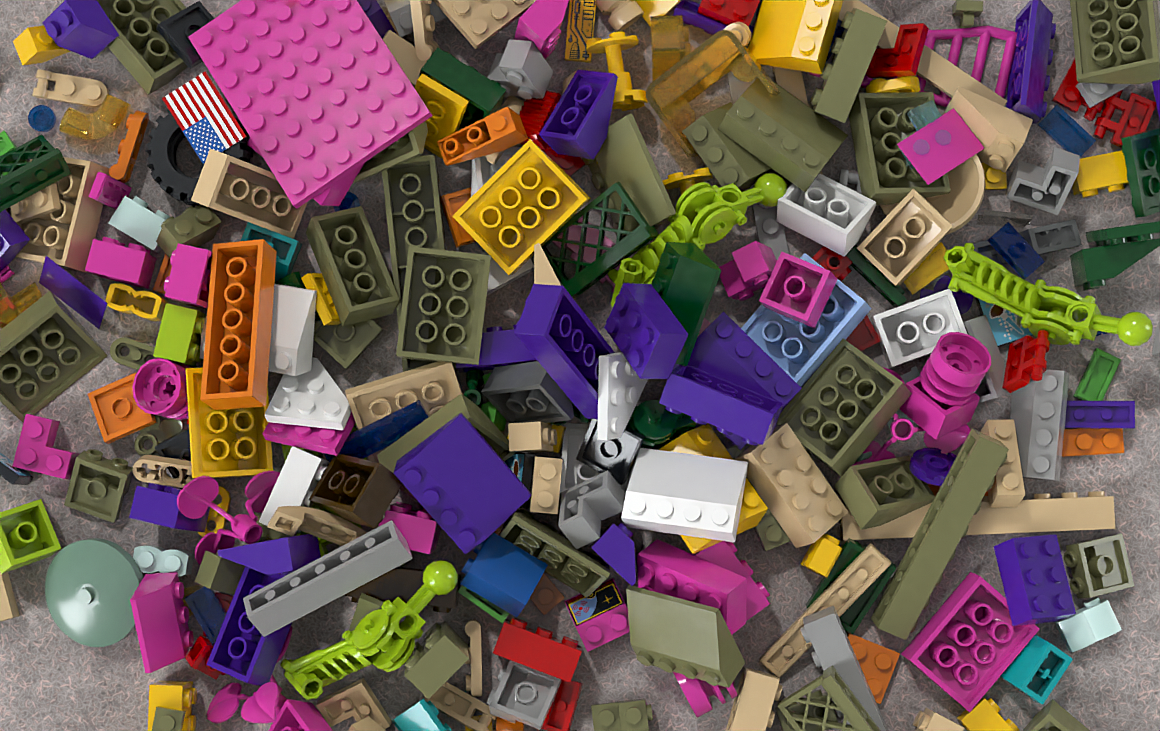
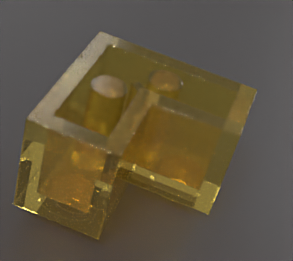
(667, 42)

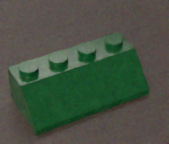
(686, 285)

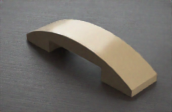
(314, 522)

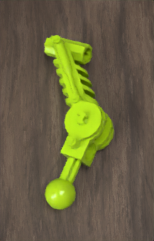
(701, 218)
(1059, 306)
(376, 639)

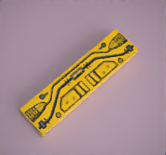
(579, 29)

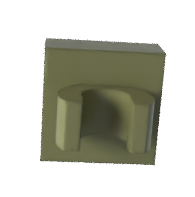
(967, 11)

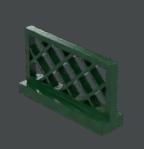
(30, 177)
(610, 259)

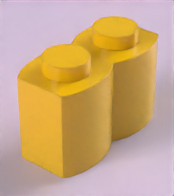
(130, 301)
(822, 555)

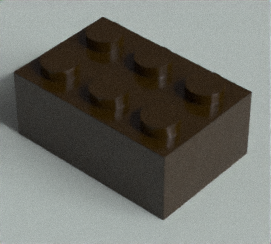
(356, 490)

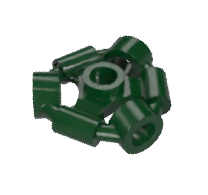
(474, 380)

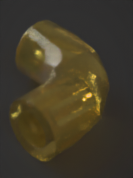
(95, 124)

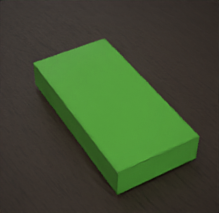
(1097, 376)

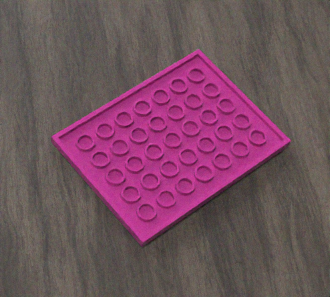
(309, 87)

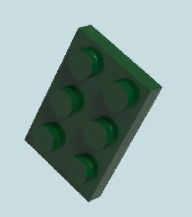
(1143, 170)
(1123, 234)
(856, 612)

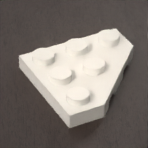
(617, 395)
(309, 400)

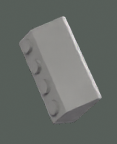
(1040, 424)

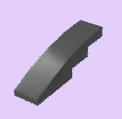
(1042, 239)

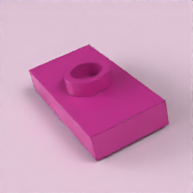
(109, 190)

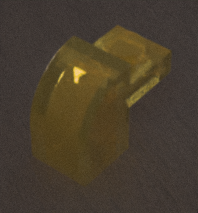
(13, 306)

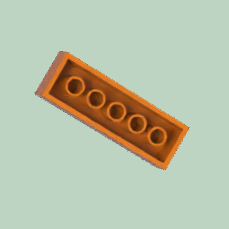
(238, 325)

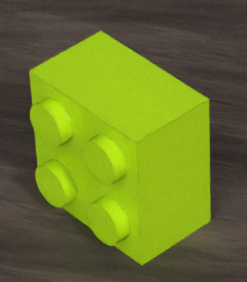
(180, 335)
(26, 536)

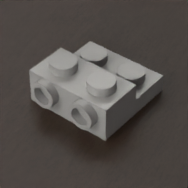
(523, 695)

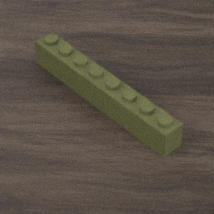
(939, 534)

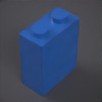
(503, 574)

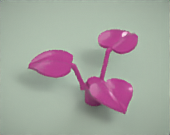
(903, 430)
(199, 494)
(259, 708)

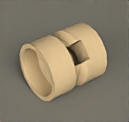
(621, 12)

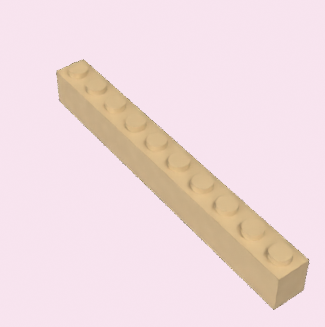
(1033, 515)

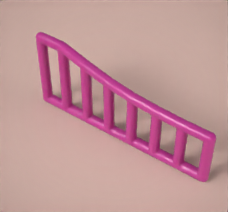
(957, 36)

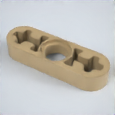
(154, 462)

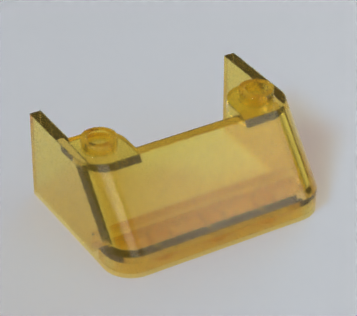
(694, 74)

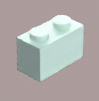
(139, 222)

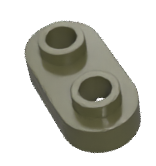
(137, 355)

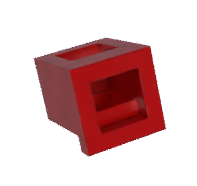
(822, 258)
(199, 656)

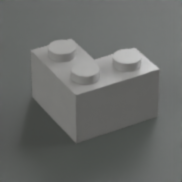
(521, 70)
(1046, 186)
(587, 505)

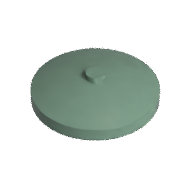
(92, 590)

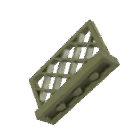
(843, 700)

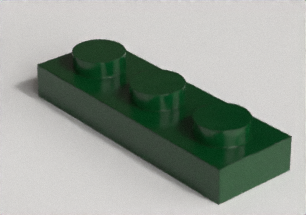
(876, 278)

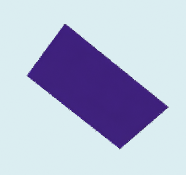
(72, 292)

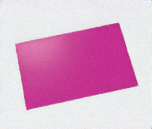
(941, 158)

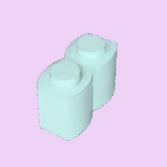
(157, 559)
(1088, 624)

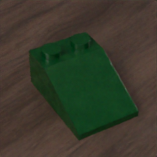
(1099, 264)

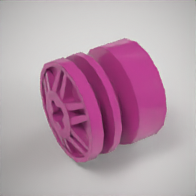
(955, 368)
(162, 388)
(699, 691)

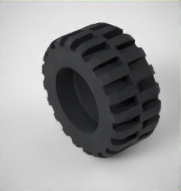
(163, 163)

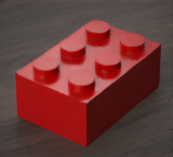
(538, 649)

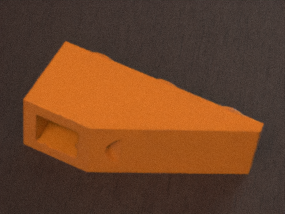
(483, 137)

